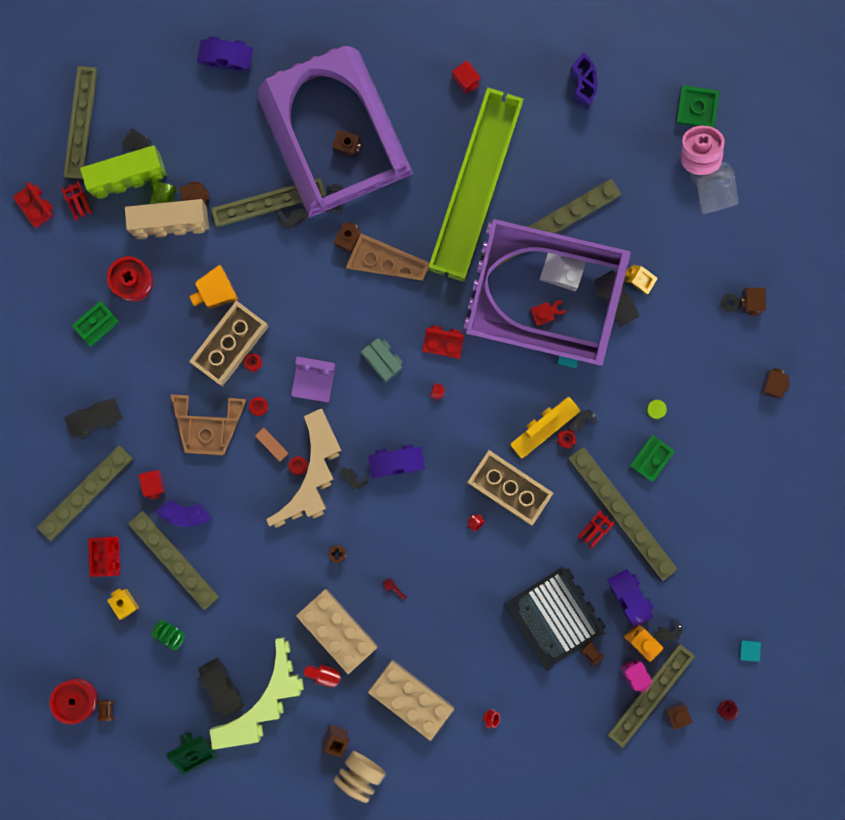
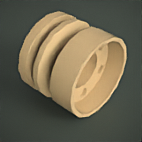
(357, 780)

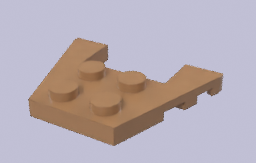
(206, 434)

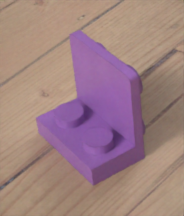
(313, 379)

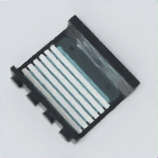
(555, 617)

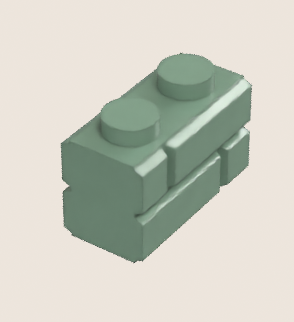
(382, 360)

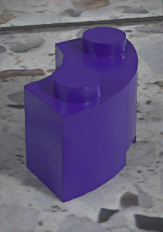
(225, 54)
(586, 80)
(396, 462)
(184, 516)
(630, 598)

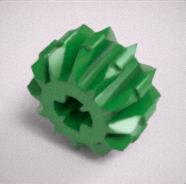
(168, 634)

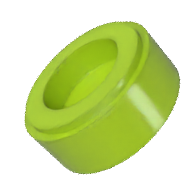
(656, 409)

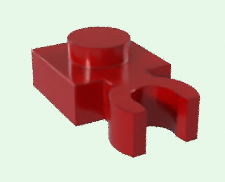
(544, 313)

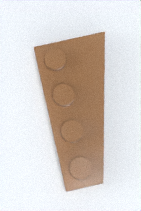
(380, 258)

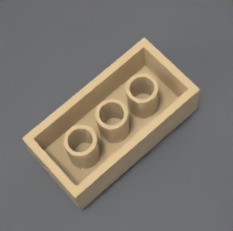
(167, 218)
(229, 343)
(510, 487)
(337, 631)
(411, 699)

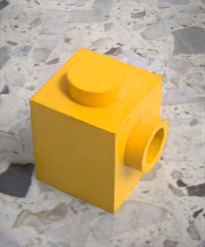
(122, 603)

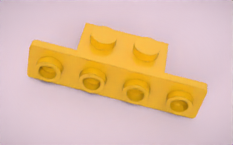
(545, 427)

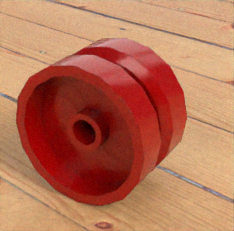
(122, 270)
(62, 705)

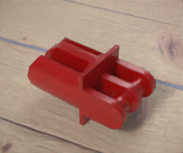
(76, 198)
(604, 519)
(324, 675)

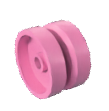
(702, 150)

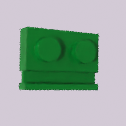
(95, 323)
(652, 458)

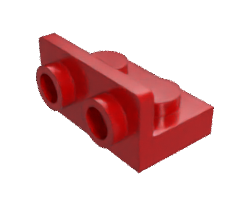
(33, 205)
(443, 342)
(104, 556)

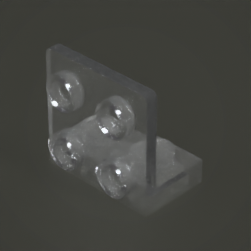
(716, 189)

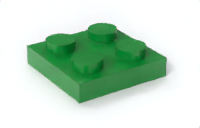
(697, 106)

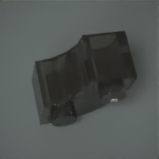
(626, 309)
(99, 416)
(220, 687)

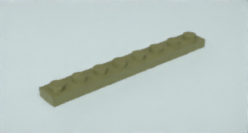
(575, 210)
(622, 514)

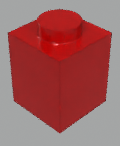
(466, 77)
(152, 484)

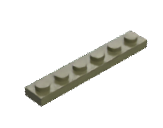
(80, 122)
(260, 205)
(85, 493)
(173, 560)
(648, 699)

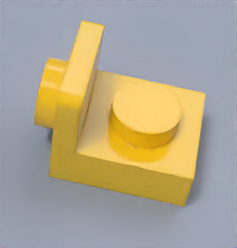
(640, 278)

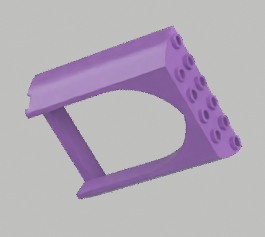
(276, 101)
(491, 323)

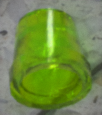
(162, 192)

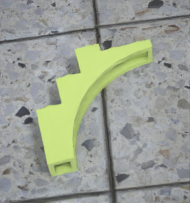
(247, 728)

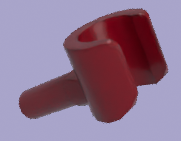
(389, 584)

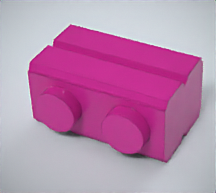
(636, 675)

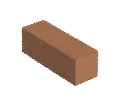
(272, 444)

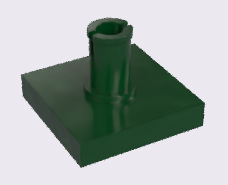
(191, 753)

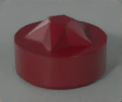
(728, 710)

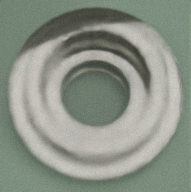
(724, 305)

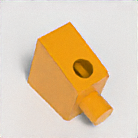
(214, 289)
(643, 643)

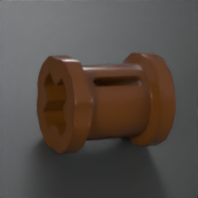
(333, 558)
(591, 653)
(105, 710)

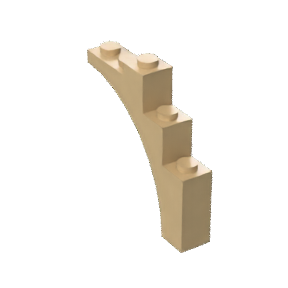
(308, 499)

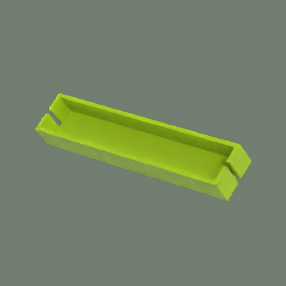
(475, 185)

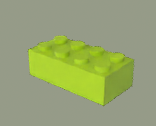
(123, 172)

